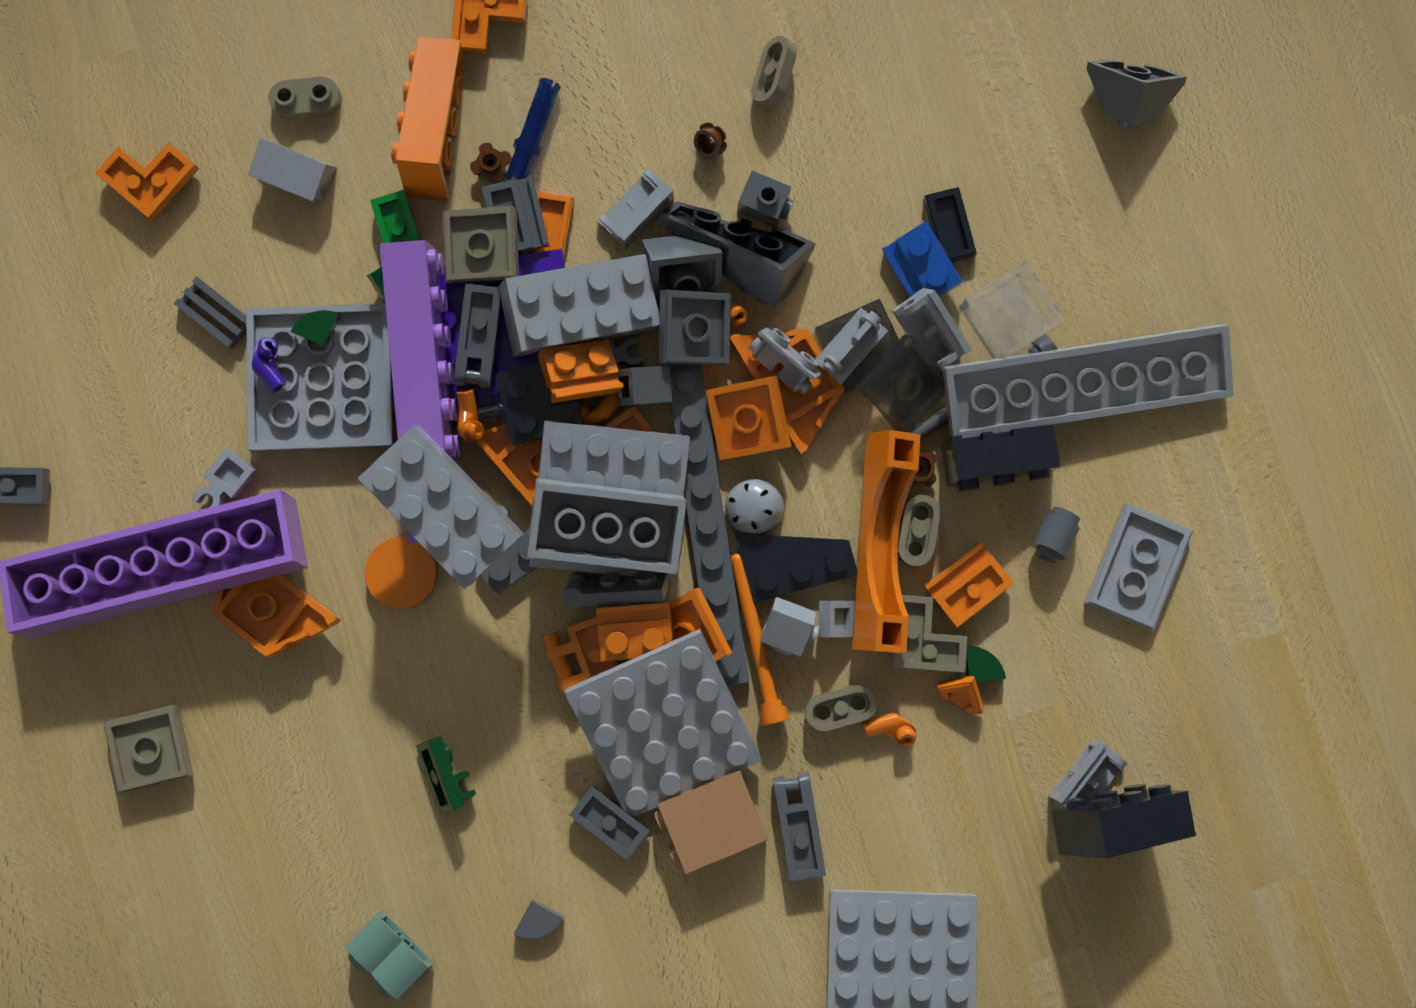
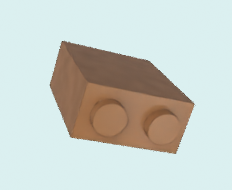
(710, 822)

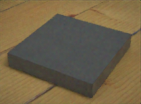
(694, 328)

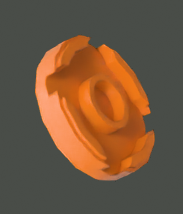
(400, 573)

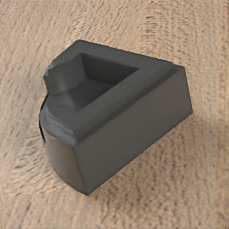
(538, 921)

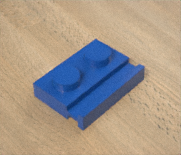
(922, 262)

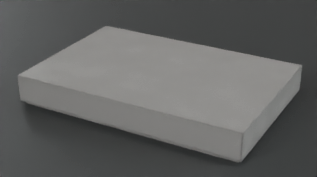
(1138, 566)

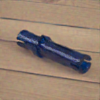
(528, 143)

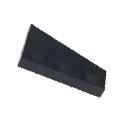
(792, 564)

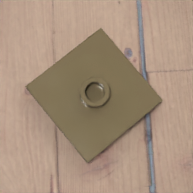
(480, 245)
(148, 748)

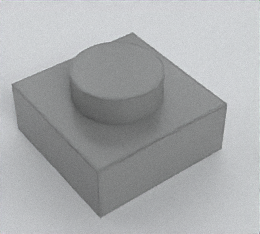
(836, 618)

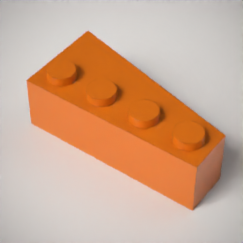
(429, 117)

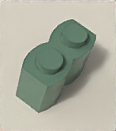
(388, 956)

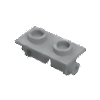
(851, 345)
(776, 349)

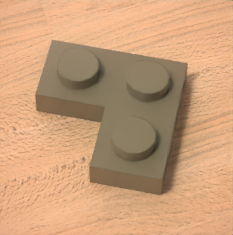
(927, 649)

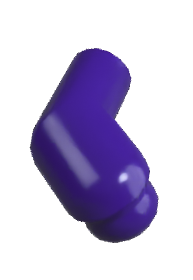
(264, 364)

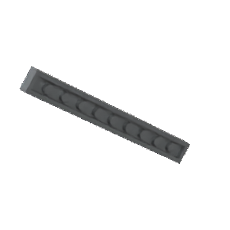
(707, 515)

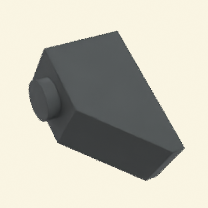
(1133, 92)
(682, 265)

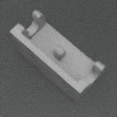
(291, 170)
(637, 209)
(932, 327)
(1088, 774)

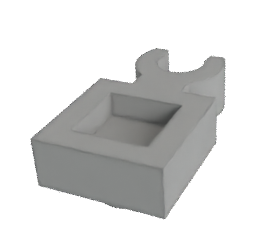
(227, 476)

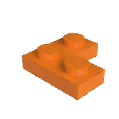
(473, 20)
(148, 187)

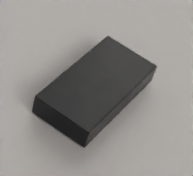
(950, 223)

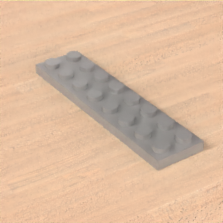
(1089, 381)

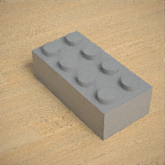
(579, 304)
(440, 506)
(606, 526)

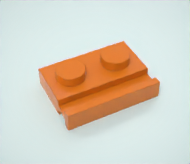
(580, 370)
(968, 584)
(633, 629)

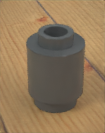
(1056, 535)

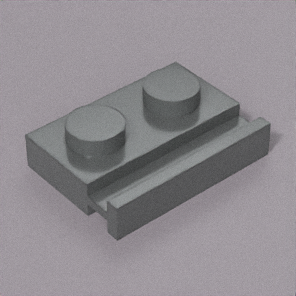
(524, 197)

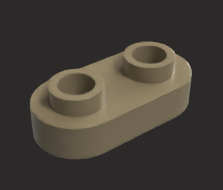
(774, 71)
(303, 97)
(918, 531)
(840, 708)

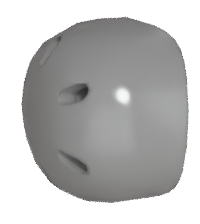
(752, 506)

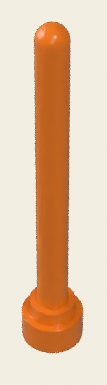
(772, 708)

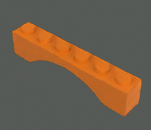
(879, 604)

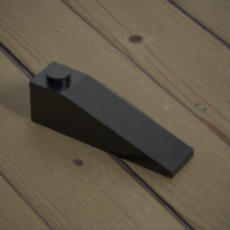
(752, 259)

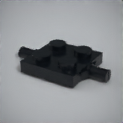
(527, 404)

